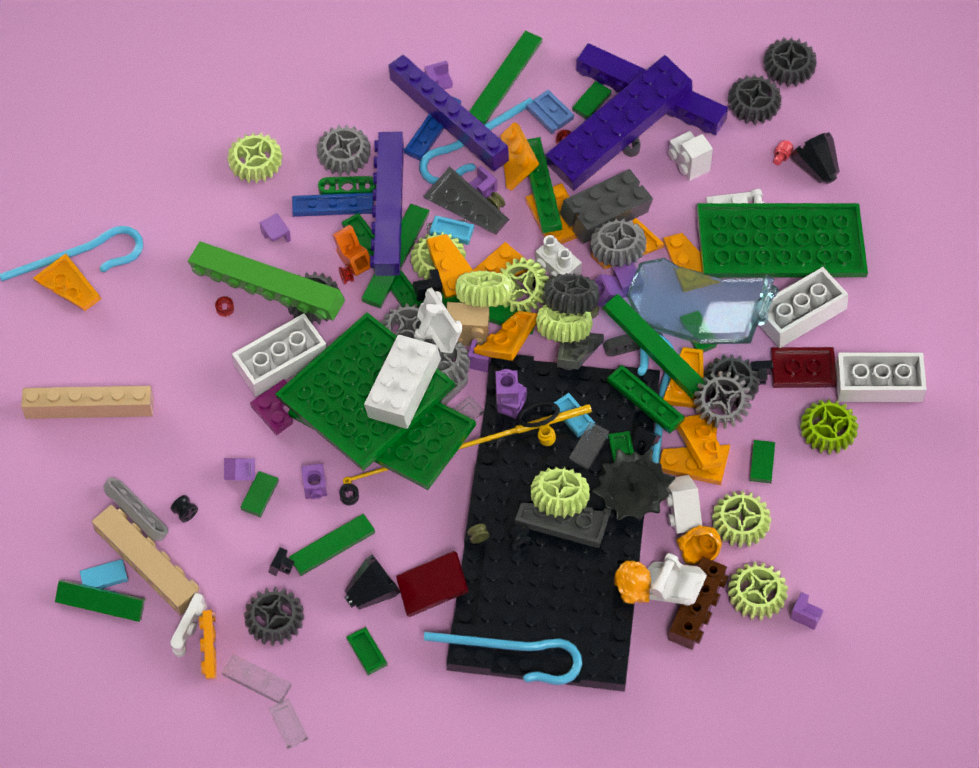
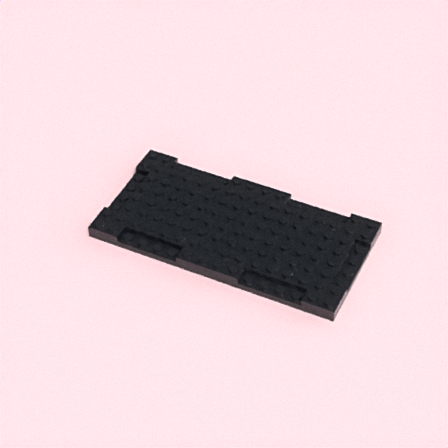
(556, 583)

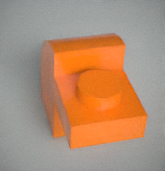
(351, 251)

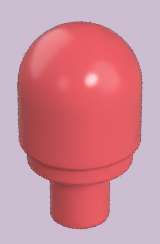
(783, 152)

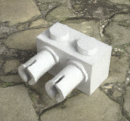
(557, 258)

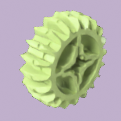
(257, 164)
(421, 254)
(527, 279)
(483, 289)
(563, 326)
(560, 492)
(758, 517)
(744, 599)

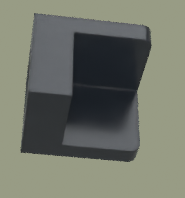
(421, 287)

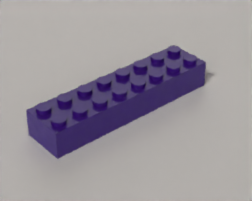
(619, 122)

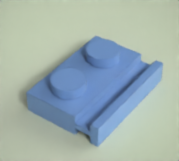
(550, 111)

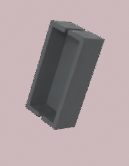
(611, 199)

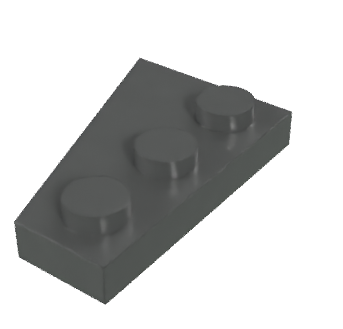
(576, 353)

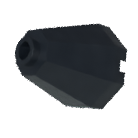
(819, 158)
(370, 585)

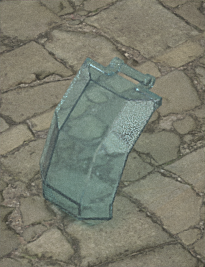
(699, 304)

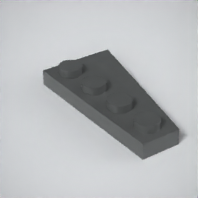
(464, 200)
(583, 528)

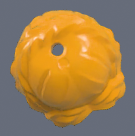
(699, 543)
(633, 582)

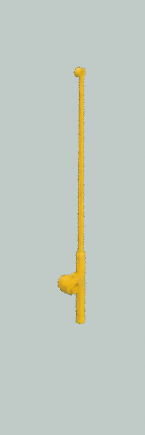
(546, 436)

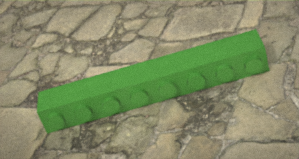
(266, 281)

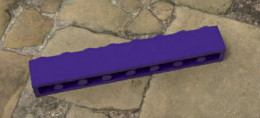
(619, 73)
(449, 112)
(388, 204)

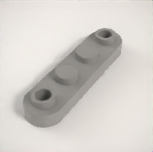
(135, 509)

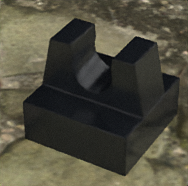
(764, 368)
(650, 437)
(281, 563)

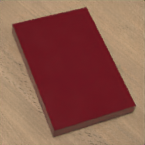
(803, 367)
(432, 584)

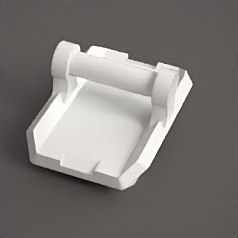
(437, 323)
(675, 581)

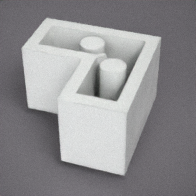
(691, 154)
(684, 504)

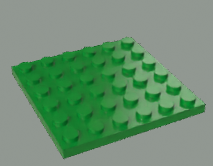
(336, 384)

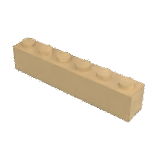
(87, 402)
(145, 558)

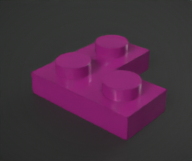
(271, 409)

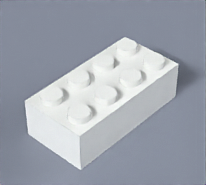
(804, 307)
(278, 354)
(880, 377)
(402, 381)

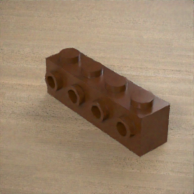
(691, 619)

